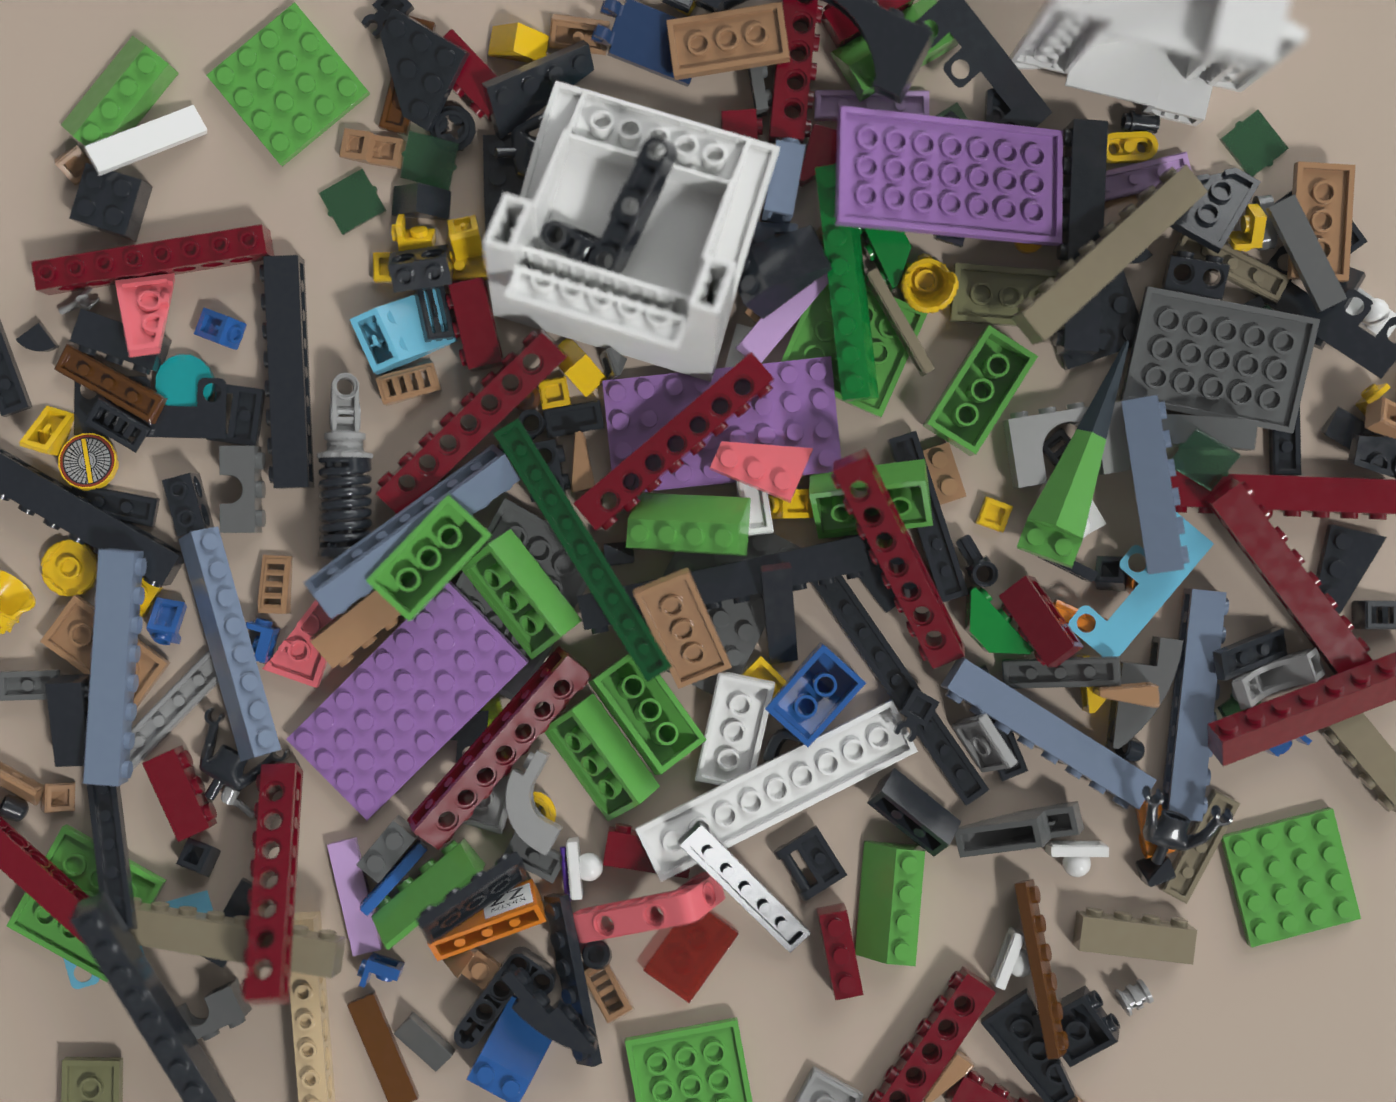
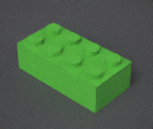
(980, 390)

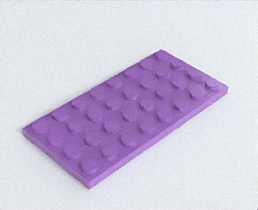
(948, 176)
(793, 414)
(407, 700)

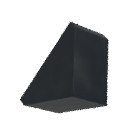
(421, 201)

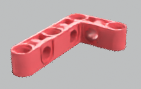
(641, 914)

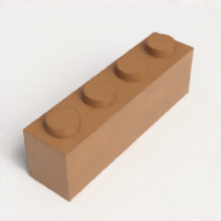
(354, 628)

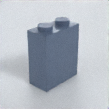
(784, 182)

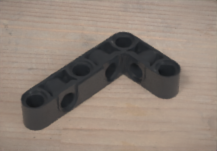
(623, 228)

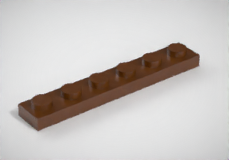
(1039, 959)

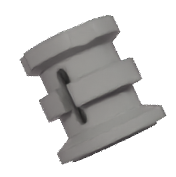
(1134, 996)

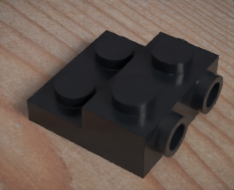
(1087, 1025)

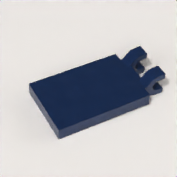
(638, 37)

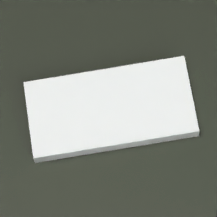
(734, 727)

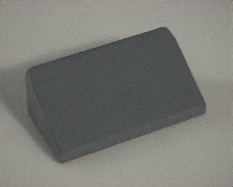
(424, 1042)

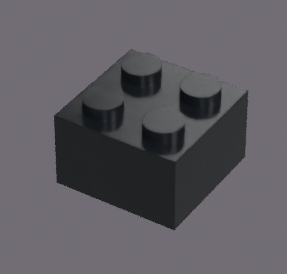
(111, 202)

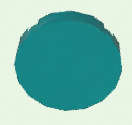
(179, 380)

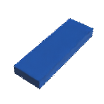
(393, 877)

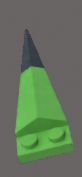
(1062, 510)

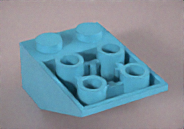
(394, 334)

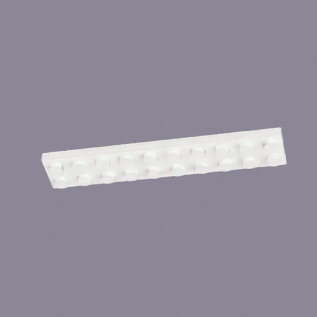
(779, 787)

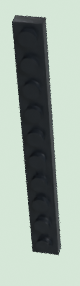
(898, 685)

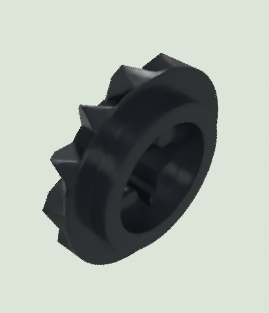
(460, 117)

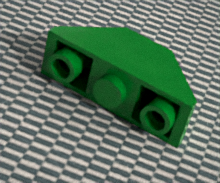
(889, 251)
(990, 626)

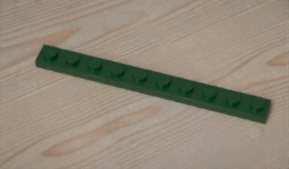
(583, 550)

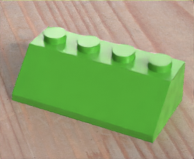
(857, 62)
(120, 94)
(905, 483)
(690, 524)
(429, 558)
(521, 593)
(647, 714)
(601, 758)
(890, 902)
(397, 915)

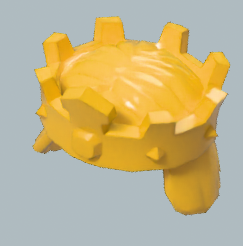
(928, 284)
(14, 601)

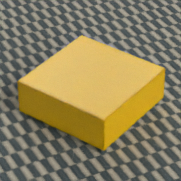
(554, 393)
(994, 514)

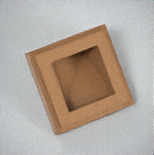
(72, 164)
(58, 797)

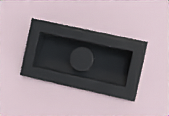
(1343, 425)

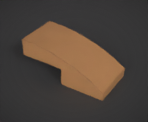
(372, 148)

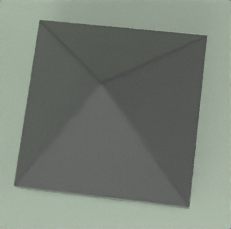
(612, 363)

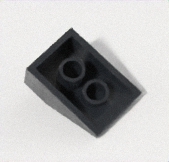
(781, 269)

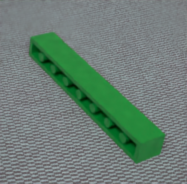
(847, 296)

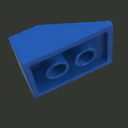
(815, 694)
(509, 1056)

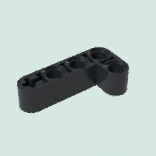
(498, 999)

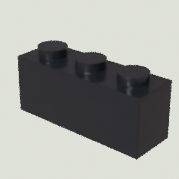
(108, 336)
(68, 717)
(914, 812)

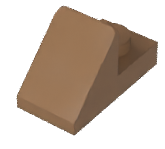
(474, 965)

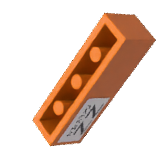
(505, 916)

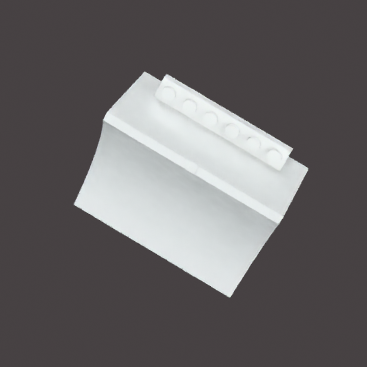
(1160, 49)
(688, 262)

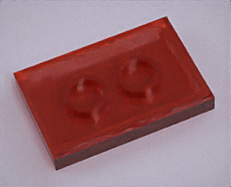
(690, 954)

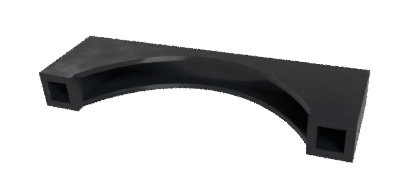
(893, 41)

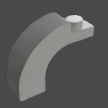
(1286, 672)
(521, 808)

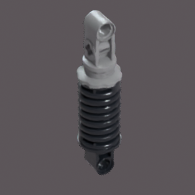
(344, 473)

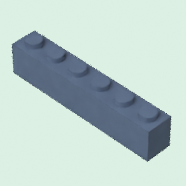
(1153, 484)

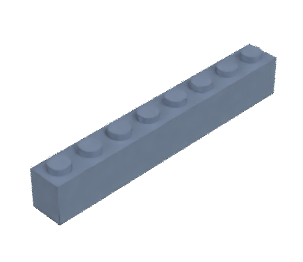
(471, 486)
(229, 643)
(114, 667)
(1194, 703)
(1047, 732)

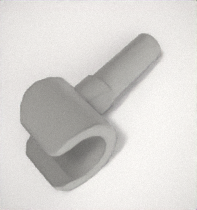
(82, 301)
(229, 797)

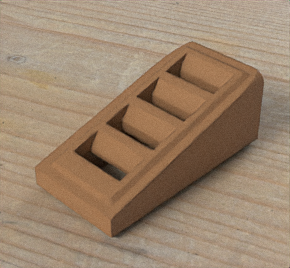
(384, 391)
(1378, 417)
(582, 472)
(286, 584)
(1136, 693)
(598, 995)
(956, 1068)

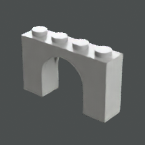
(1027, 434)

